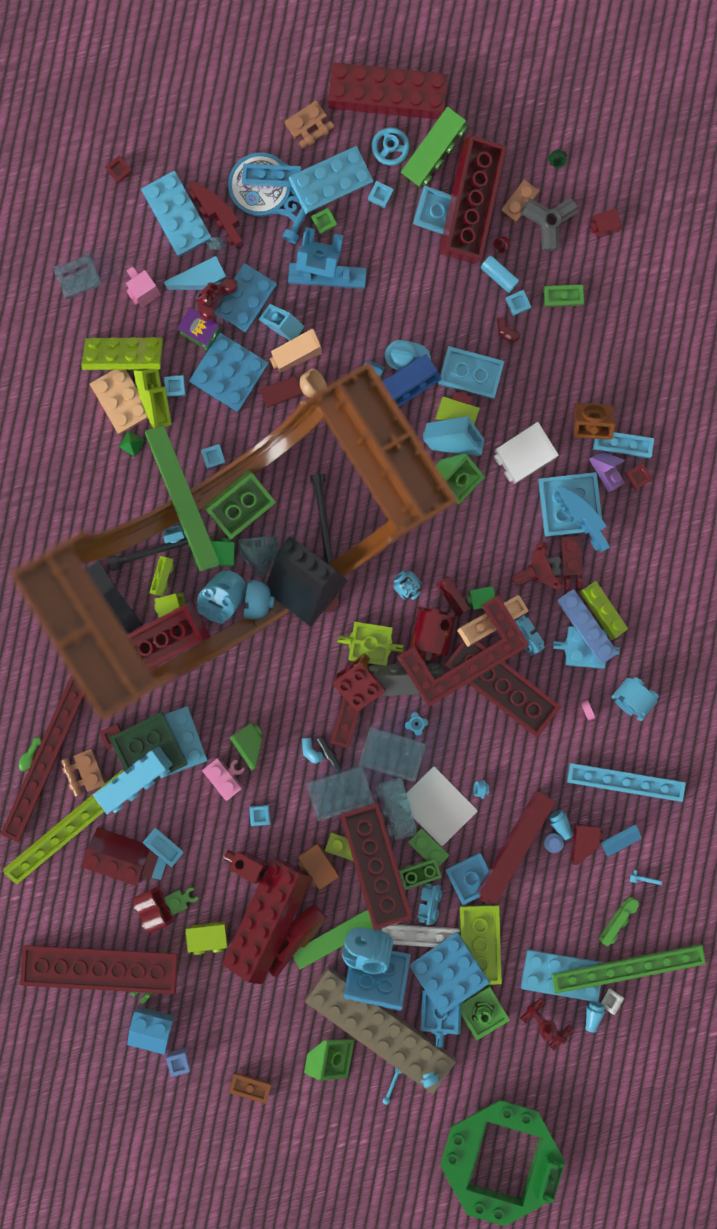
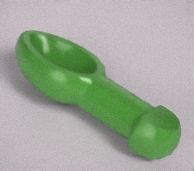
(27, 758)

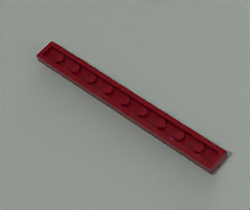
(43, 761)

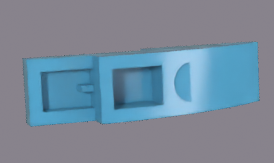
(579, 509)

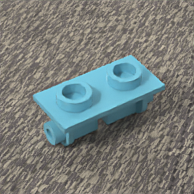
(535, 641)
(429, 912)

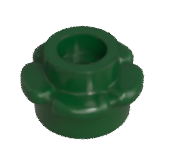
(557, 162)

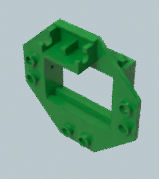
(463, 1150)

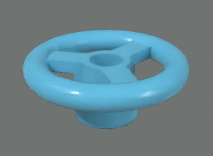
(390, 139)

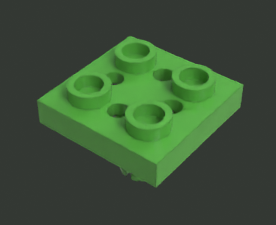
(487, 1019)

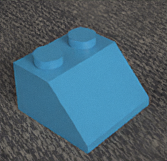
(150, 1030)

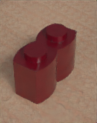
(153, 910)

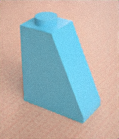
(454, 436)

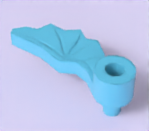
(634, 878)

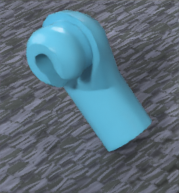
(310, 753)

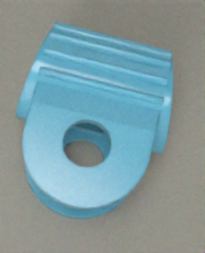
(371, 950)

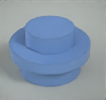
(553, 843)

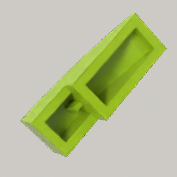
(153, 397)

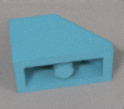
(281, 322)

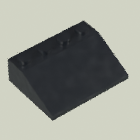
(303, 581)

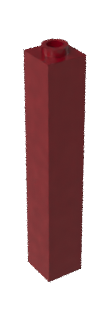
(515, 848)

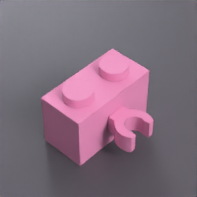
(141, 288)
(224, 778)

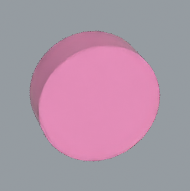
(588, 710)

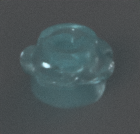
(215, 243)

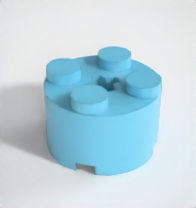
(635, 698)

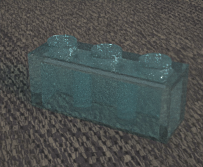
(396, 808)

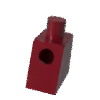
(251, 870)

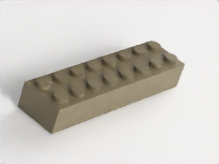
(380, 1030)

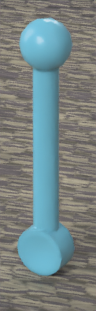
(386, 1100)

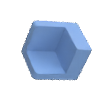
(178, 1062)

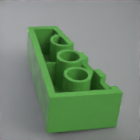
(435, 147)

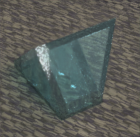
(259, 553)

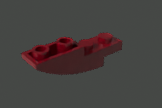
(216, 208)
(297, 936)

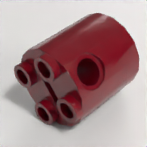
(432, 632)

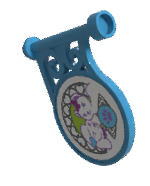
(265, 200)

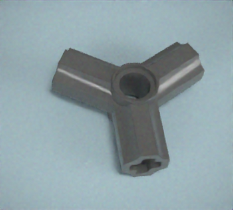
(559, 214)

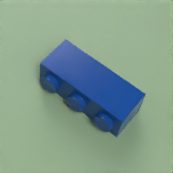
(412, 380)

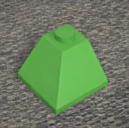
(460, 475)
(249, 743)
(330, 1059)

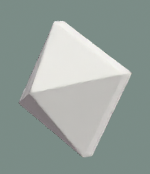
(612, 1001)

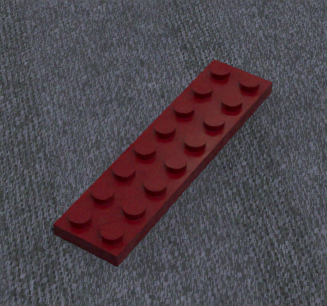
(99, 969)

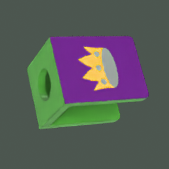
(197, 330)

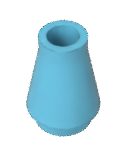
(560, 823)
(594, 1015)

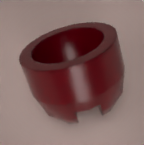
(498, 241)

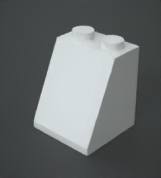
(525, 453)

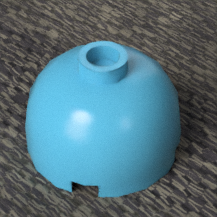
(257, 600)

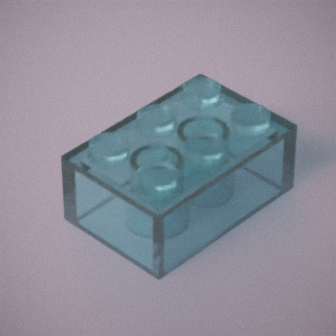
(392, 754)
(340, 793)

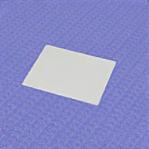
(439, 806)

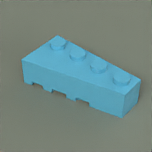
(132, 780)

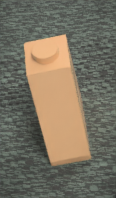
(296, 351)

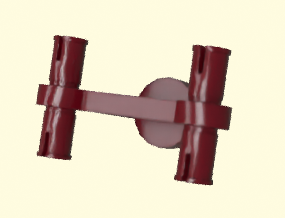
(539, 570)
(547, 1028)

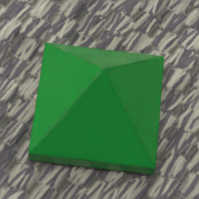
(131, 443)

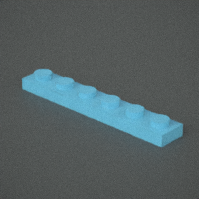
(626, 782)

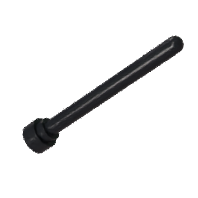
(318, 482)
(116, 561)

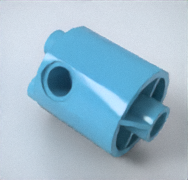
(222, 596)

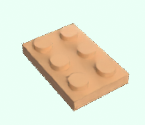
(119, 399)

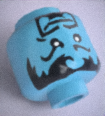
(407, 585)

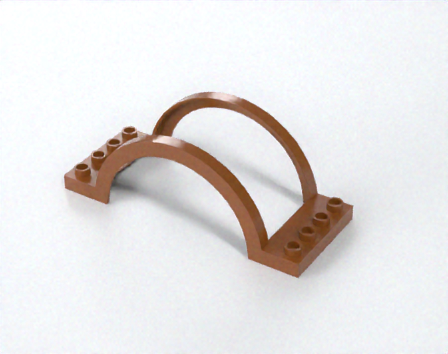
(89, 633)

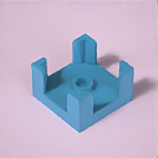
(319, 257)

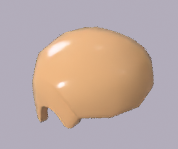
(312, 382)

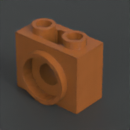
(593, 421)

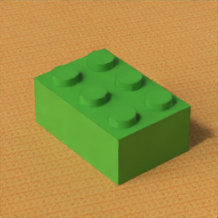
(239, 504)

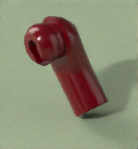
(505, 332)

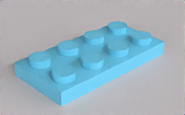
(330, 179)
(176, 214)
(538, 971)

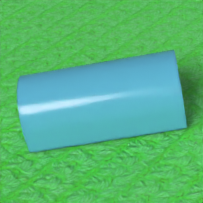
(499, 274)

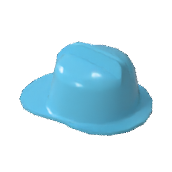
(402, 353)

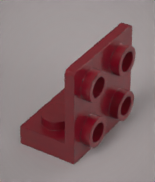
(358, 683)

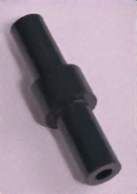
(329, 753)

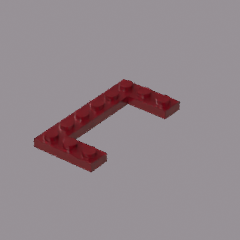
(511, 642)

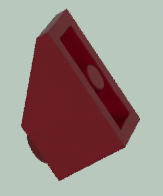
(585, 841)

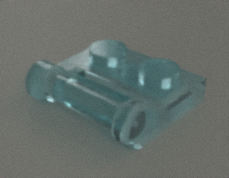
(79, 281)

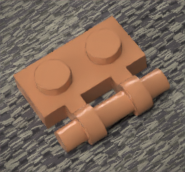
(307, 119)
(89, 771)

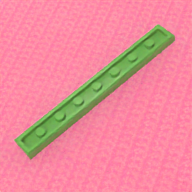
(182, 498)
(628, 968)

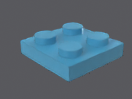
(467, 877)

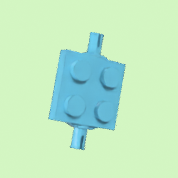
(577, 651)

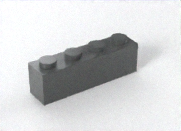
(397, 681)

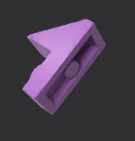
(605, 466)

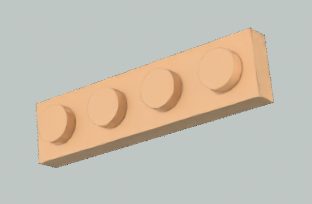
(482, 625)

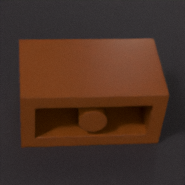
(318, 866)

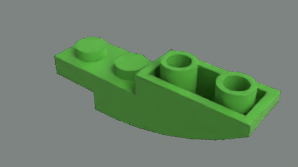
(419, 873)

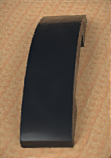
(113, 598)

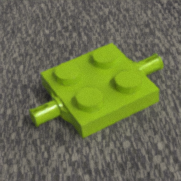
(372, 640)

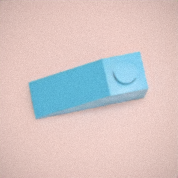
(198, 276)

